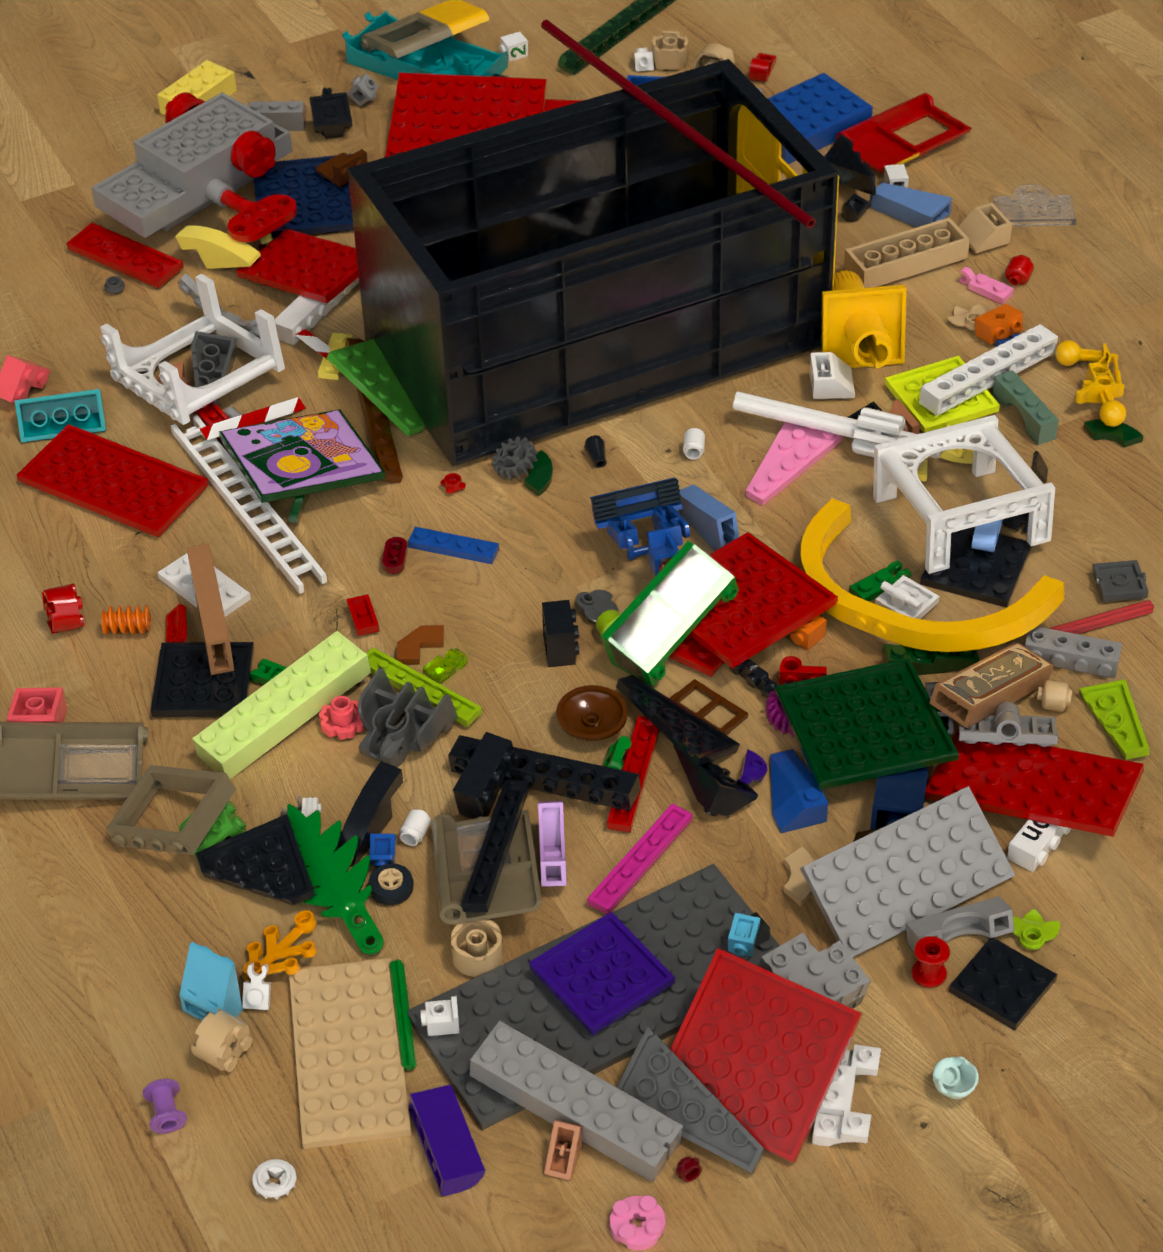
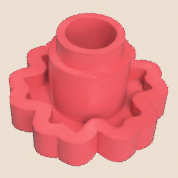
(341, 718)

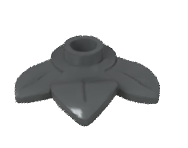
(594, 603)

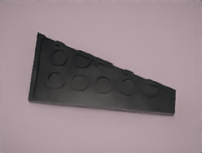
(688, 732)

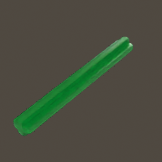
(401, 1008)

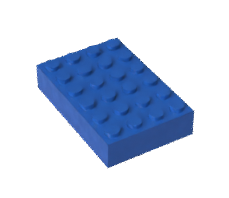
(820, 110)

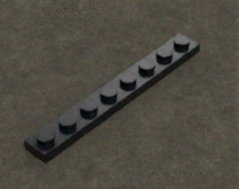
(495, 846)

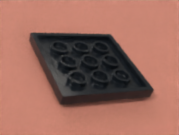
(981, 573)
(186, 683)

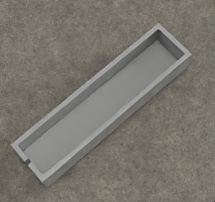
(568, 1093)

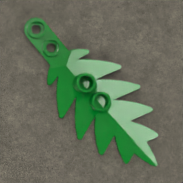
(330, 872)

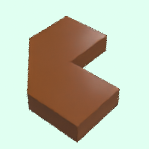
(424, 636)

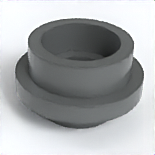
(114, 285)

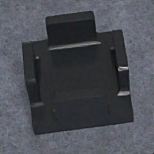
(331, 114)

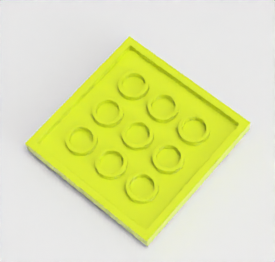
(907, 388)

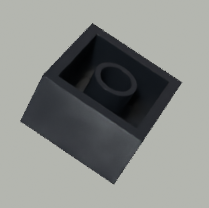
(560, 633)

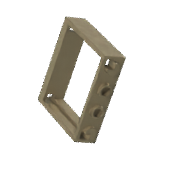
(217, 791)

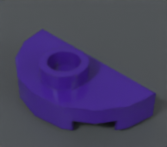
(753, 768)

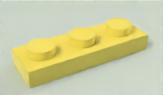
(327, 369)

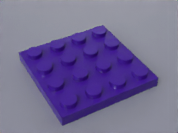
(602, 973)

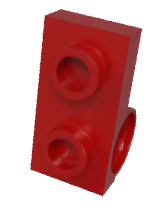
(761, 67)
(792, 670)

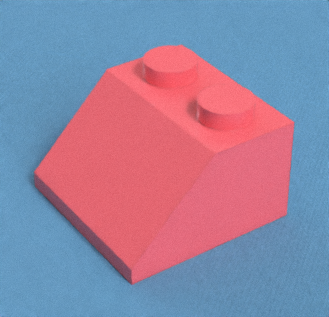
(38, 705)

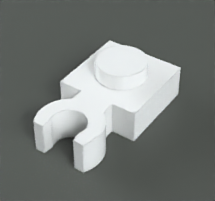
(257, 992)

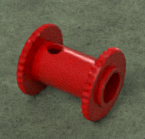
(931, 956)

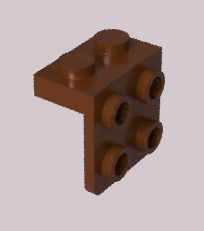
(336, 168)

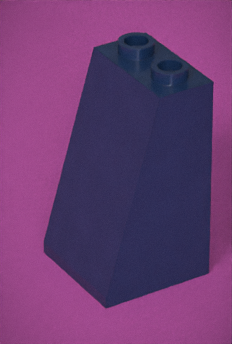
(898, 796)

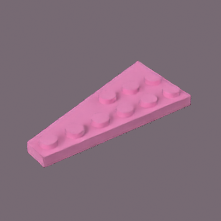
(789, 457)

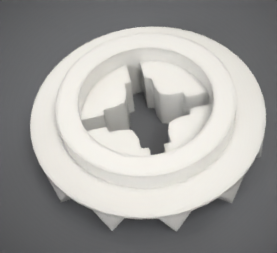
(275, 1168)

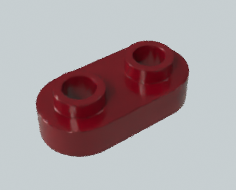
(394, 555)

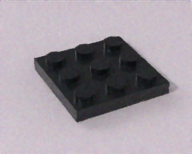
(1003, 983)

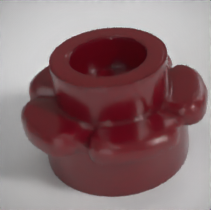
(688, 1169)

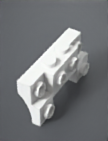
(835, 1120)

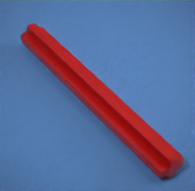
(1106, 618)

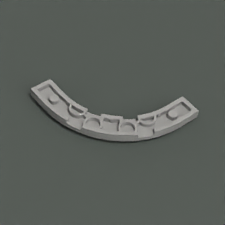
(189, 286)

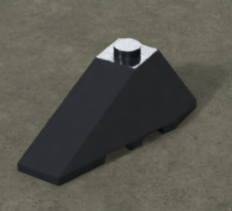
(850, 168)
(715, 788)

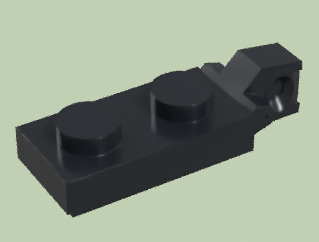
(755, 677)

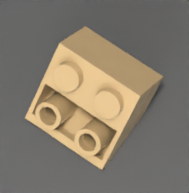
(986, 228)

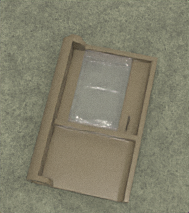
(70, 760)
(455, 856)

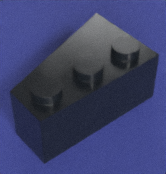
(483, 776)

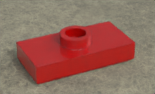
(176, 624)

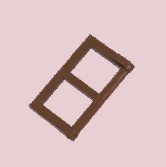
(717, 700)

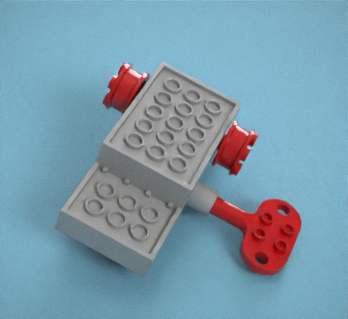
(197, 162)

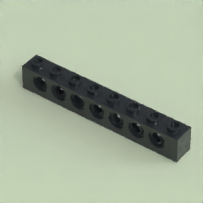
(560, 775)

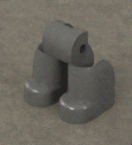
(381, 709)

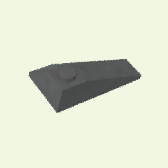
(212, 357)

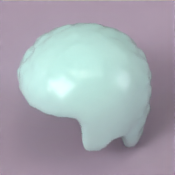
(955, 1077)

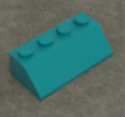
(48, 415)

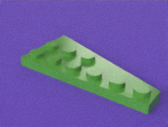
(373, 376)

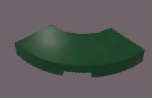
(1122, 434)
(541, 475)
(297, 508)

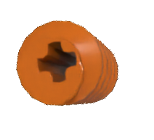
(126, 620)

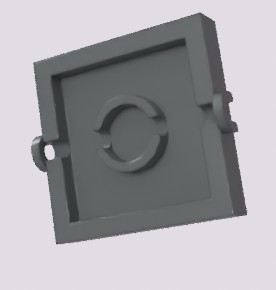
(1120, 580)

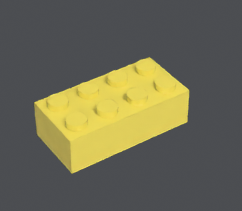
(203, 82)

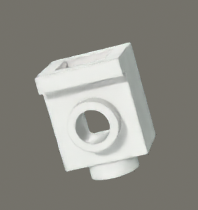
(441, 1017)

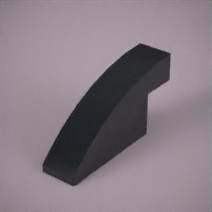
(372, 808)

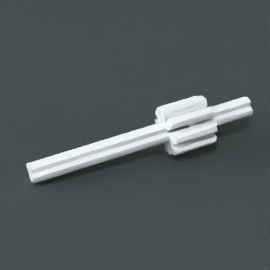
(869, 429)

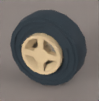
(391, 884)

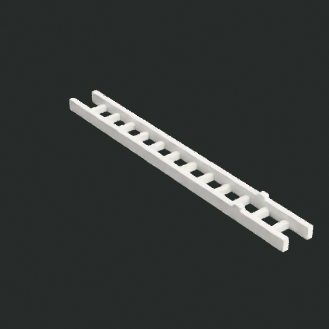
(250, 523)

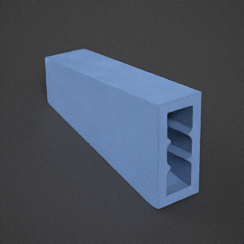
(910, 205)
(709, 517)

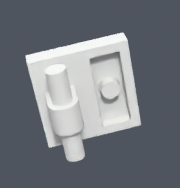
(907, 598)

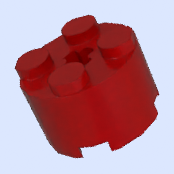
(63, 608)

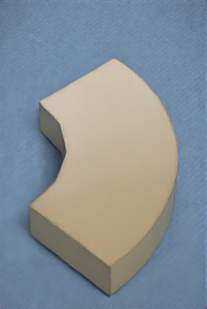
(797, 886)

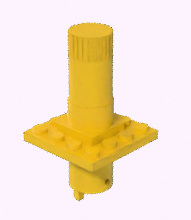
(864, 323)

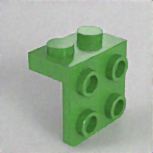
(226, 824)

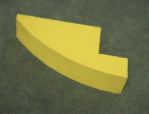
(217, 248)

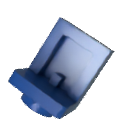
(382, 849)

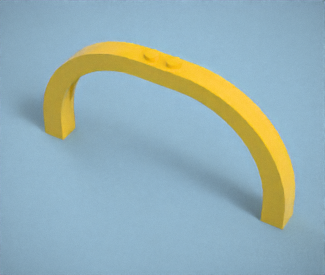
(915, 632)

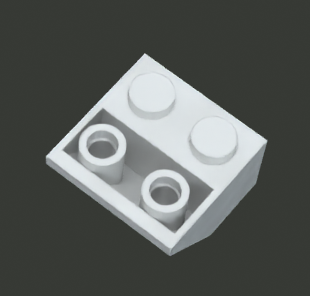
(830, 377)

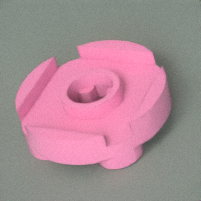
(637, 1208)

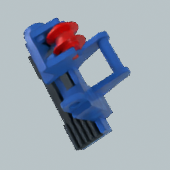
(653, 499)

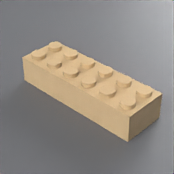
(907, 253)

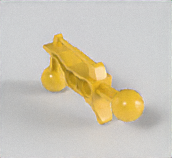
(1099, 382)

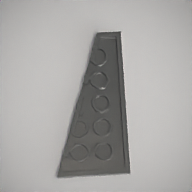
(672, 1089)

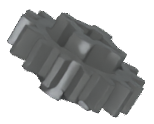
(514, 458)

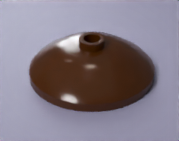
(592, 713)

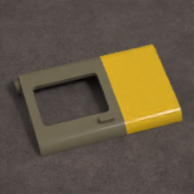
(442, 19)

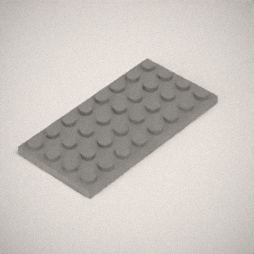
(907, 871)

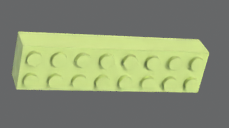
(281, 705)

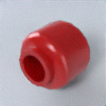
(1019, 269)

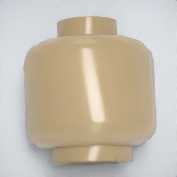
(1054, 695)

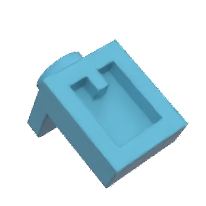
(743, 935)

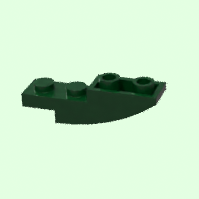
(930, 662)

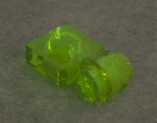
(442, 669)

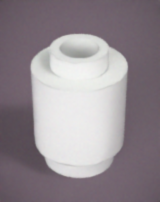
(694, 443)
(414, 827)

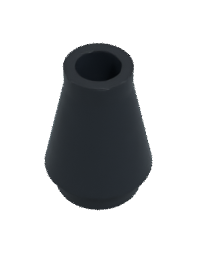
(596, 450)

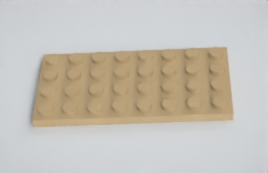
(348, 1054)

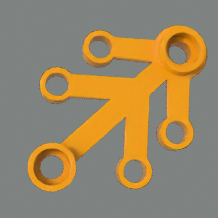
(305, 924)

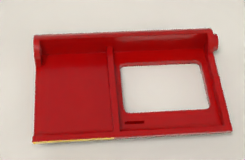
(882, 147)

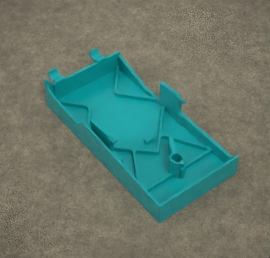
(443, 57)

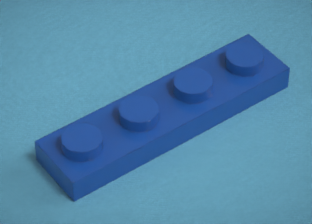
(453, 545)

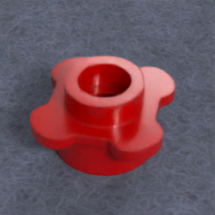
(452, 483)

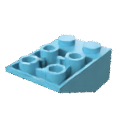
(209, 984)

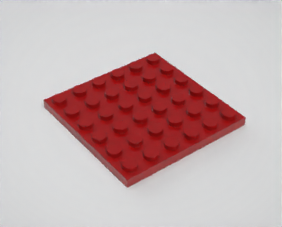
(769, 604)
(764, 1048)

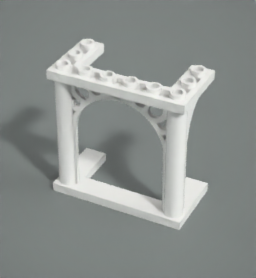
(174, 395)
(892, 471)

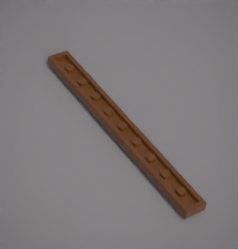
(379, 434)

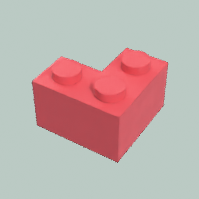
(18, 377)

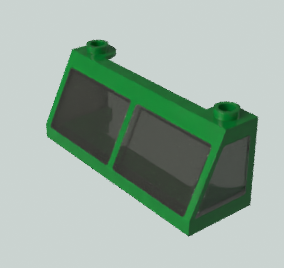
(667, 613)

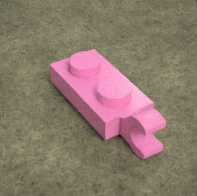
(986, 286)

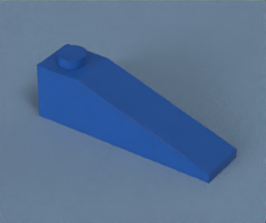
(794, 794)

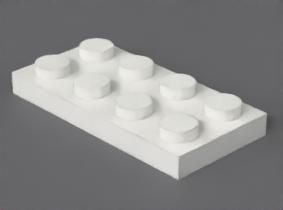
(178, 578)

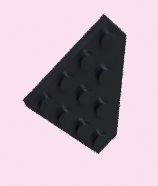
(261, 862)

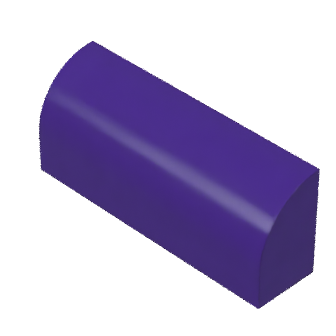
(446, 1139)

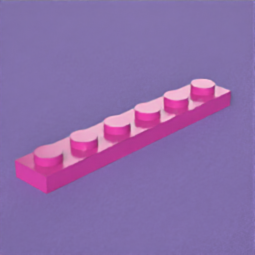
(639, 859)

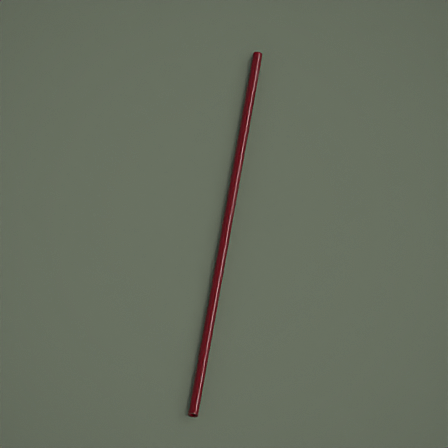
(680, 125)

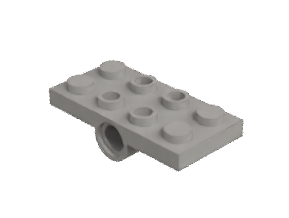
(1011, 727)

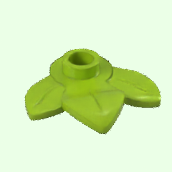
(1034, 927)

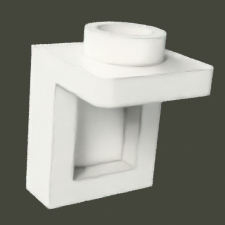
(643, 59)

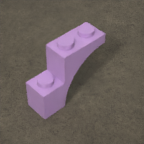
(552, 843)

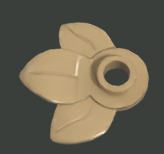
(965, 317)

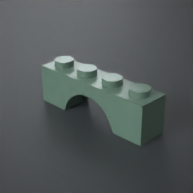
(1038, 419)

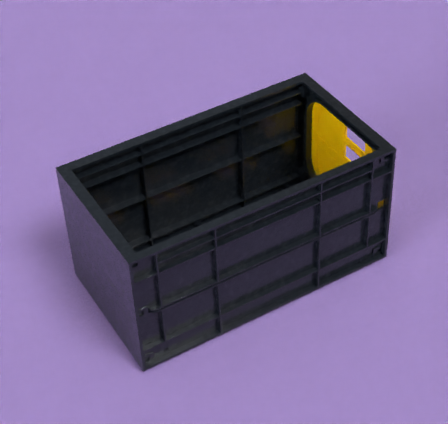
(591, 259)

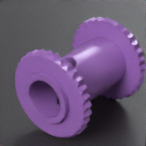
(167, 1116)

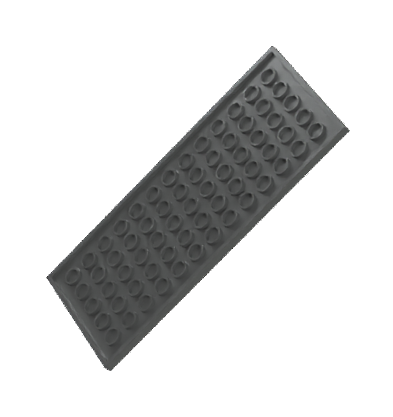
(676, 924)

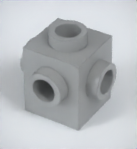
(363, 89)

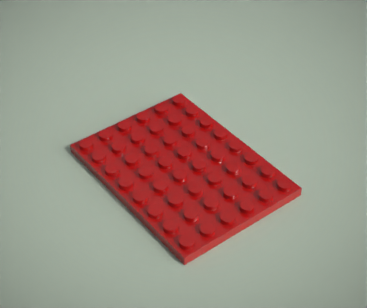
(449, 106)

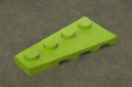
(1118, 716)

